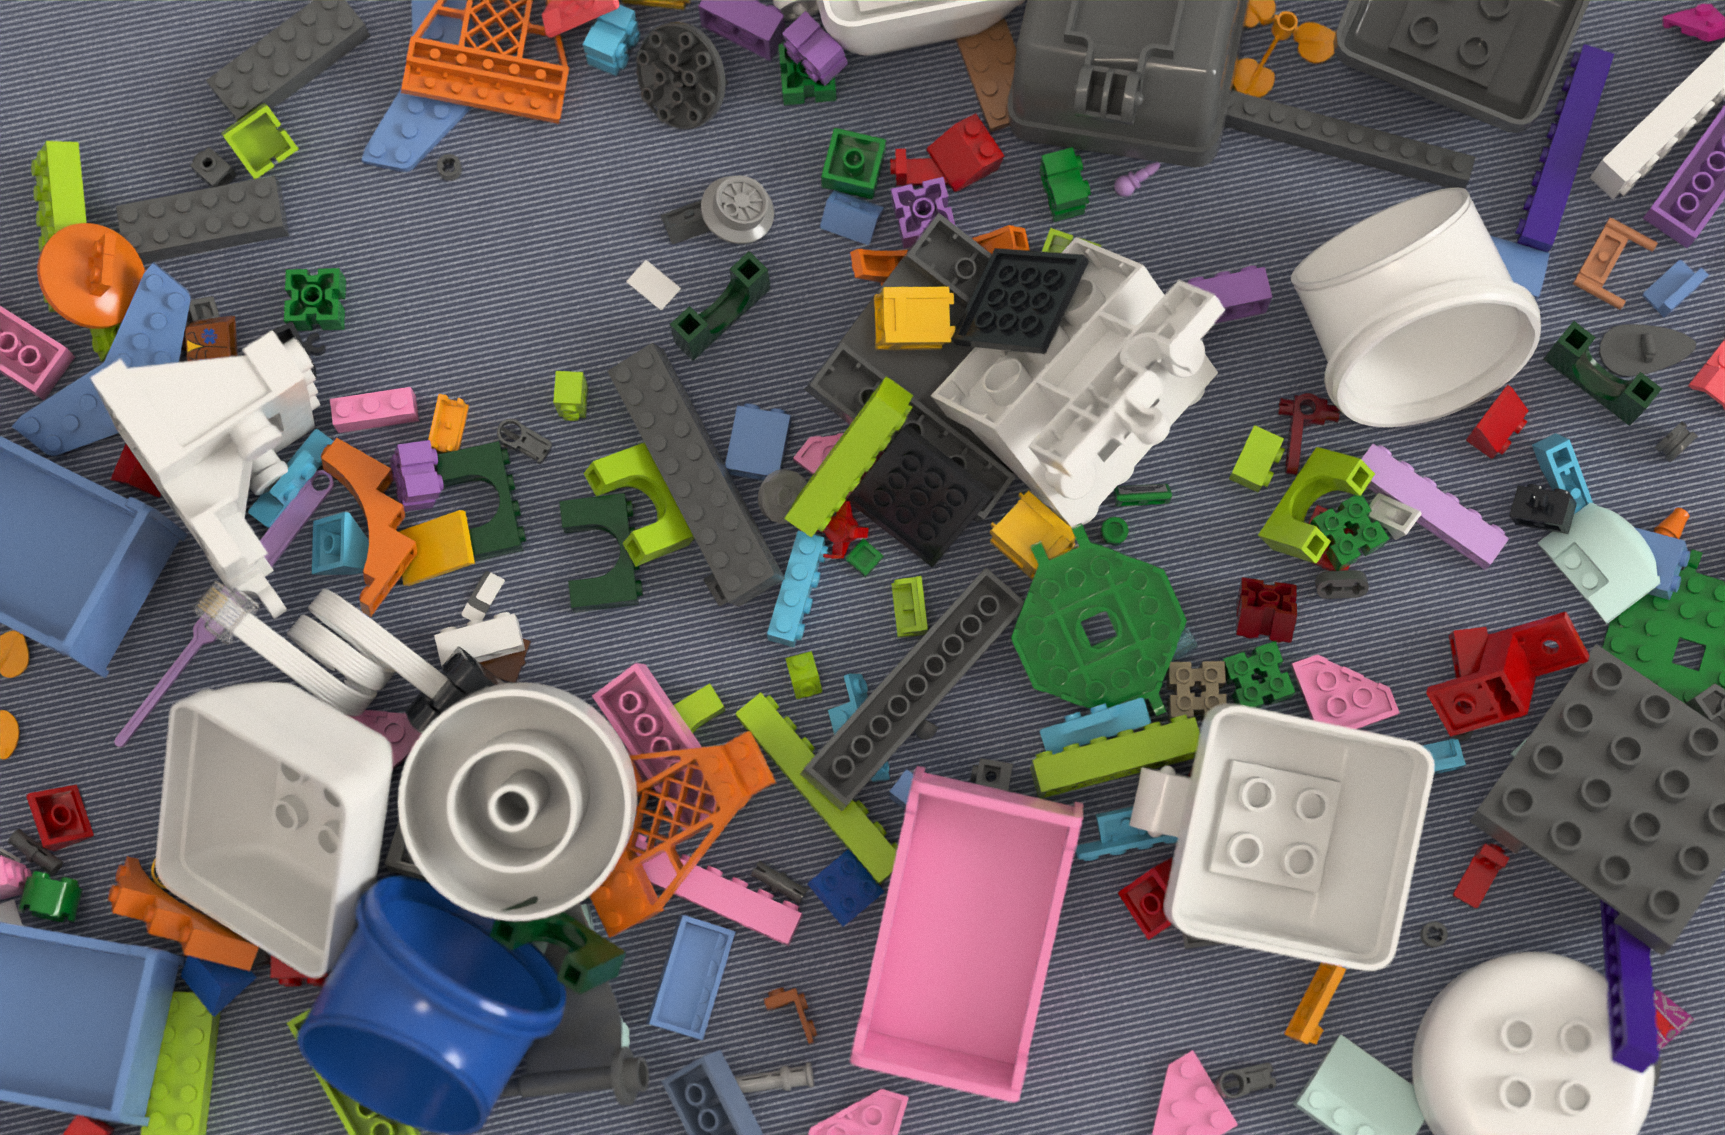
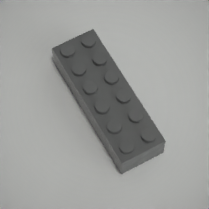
(288, 57)
(204, 219)

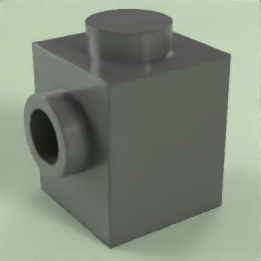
(212, 168)

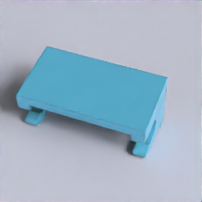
(1446, 755)

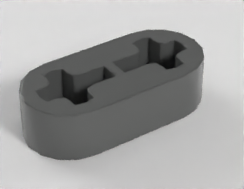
(1341, 584)

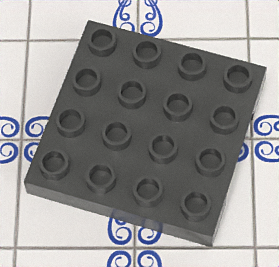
(855, 369)
(1620, 798)

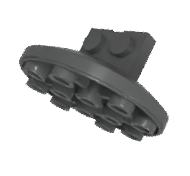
(681, 75)

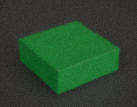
(864, 557)

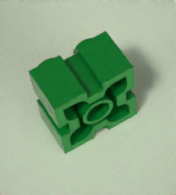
(799, 85)
(1063, 184)
(304, 288)
(1366, 535)
(1265, 662)

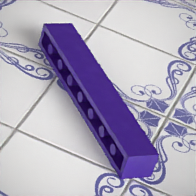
(1564, 149)
(1629, 996)

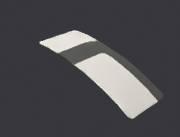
(482, 596)

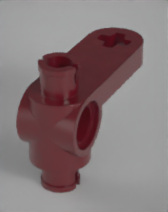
(1321, 412)

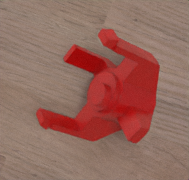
(843, 530)

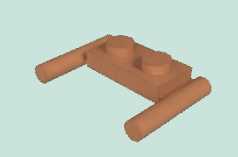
(1603, 258)

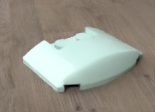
(1604, 560)

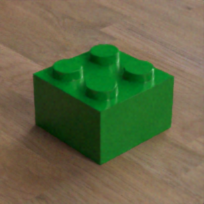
(853, 163)

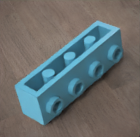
(796, 588)

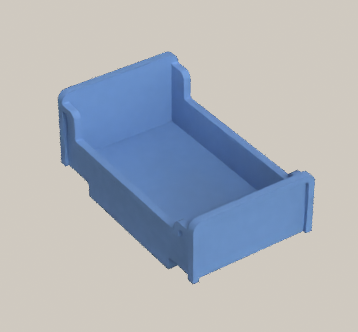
(74, 557)
(81, 1022)

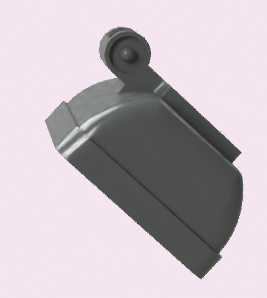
(1465, 54)
(1127, 76)

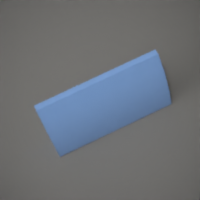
(1524, 264)
(690, 977)

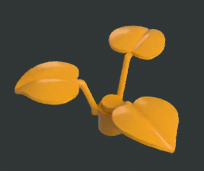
(1313, 39)
(13, 662)

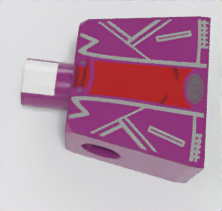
(1669, 1018)

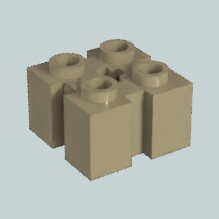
(1182, 679)

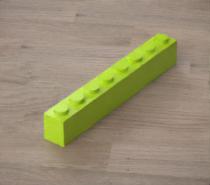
(791, 756)

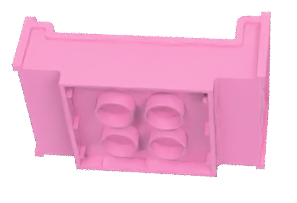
(966, 936)

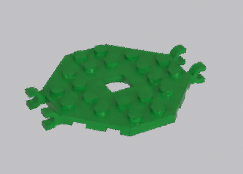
(1081, 586)
(1650, 630)

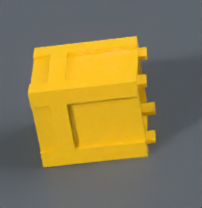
(913, 318)
(1026, 525)

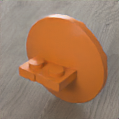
(89, 275)

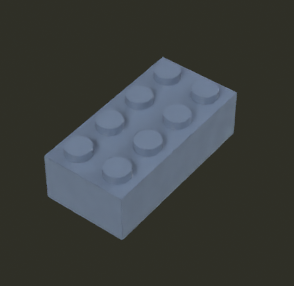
(710, 1099)

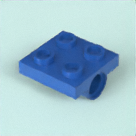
(845, 887)

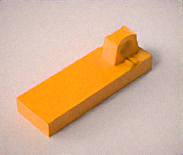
(1305, 1021)

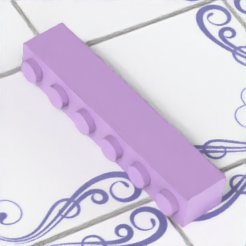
(1440, 511)

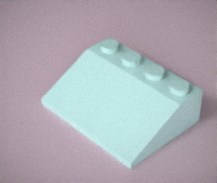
(1359, 1095)

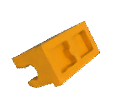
(448, 424)

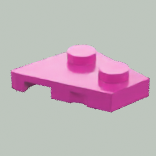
(1703, 22)

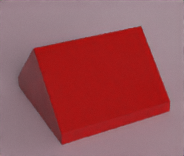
(132, 474)
(60, 817)

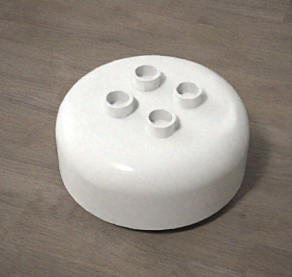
(517, 801)
(1525, 1054)

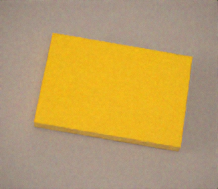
(441, 547)

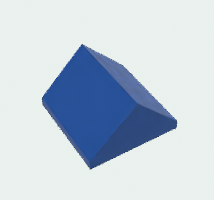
(215, 982)

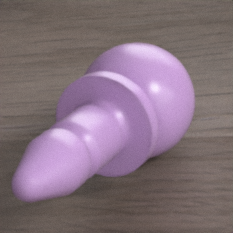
(1126, 184)

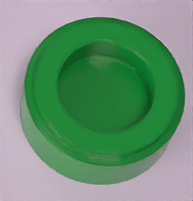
(1114, 531)

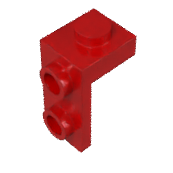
(913, 170)
(1480, 874)

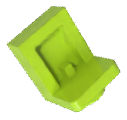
(804, 675)

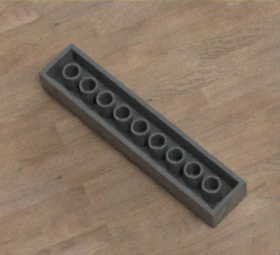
(696, 475)
(913, 689)

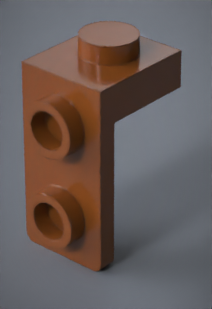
(780, 998)

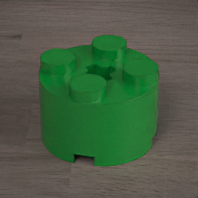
(51, 898)

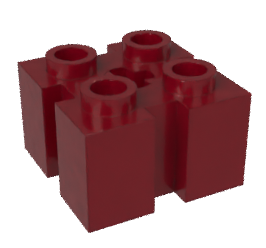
(1266, 610)

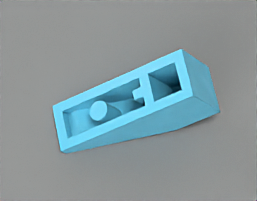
(1562, 468)

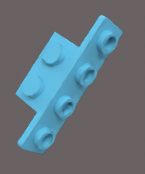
(301, 469)
(857, 691)
(1099, 723)
(1118, 836)

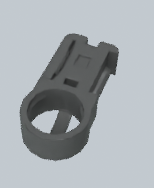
(528, 443)
(1249, 1079)

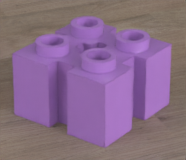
(814, 48)
(908, 202)
(415, 475)

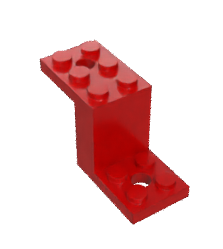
(1507, 674)

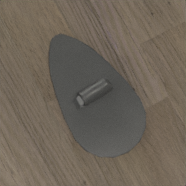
(1643, 349)

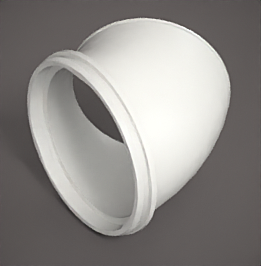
(1416, 312)

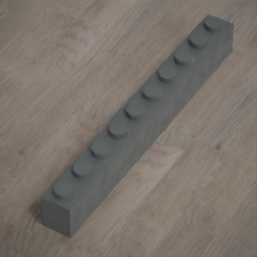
(1349, 141)

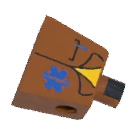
(210, 339)

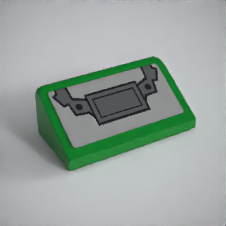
(1142, 495)

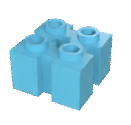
(611, 39)

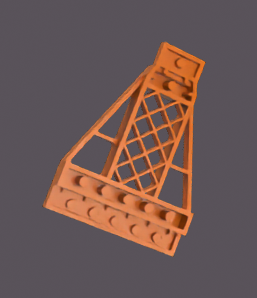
(486, 77)
(733, 775)

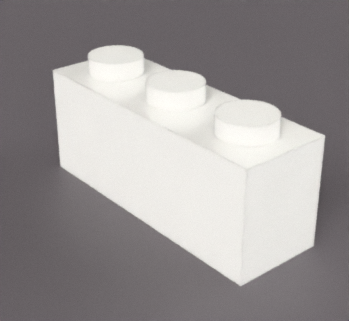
(482, 639)

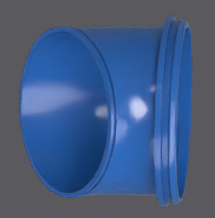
(428, 1010)

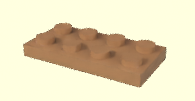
(990, 66)

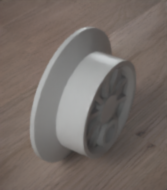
(737, 209)

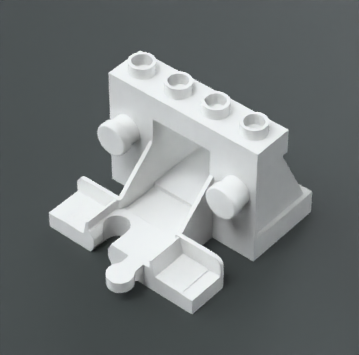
(1100, 393)
(212, 435)

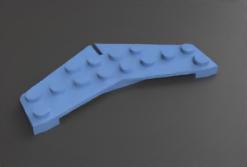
(413, 122)
(147, 337)

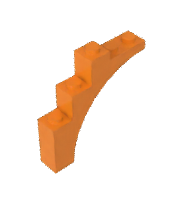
(878, 265)
(168, 918)

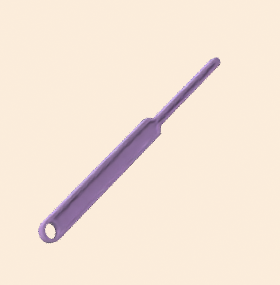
(275, 543)

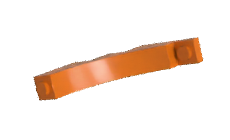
(388, 549)

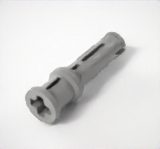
(783, 1078)

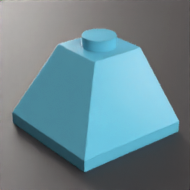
(338, 546)

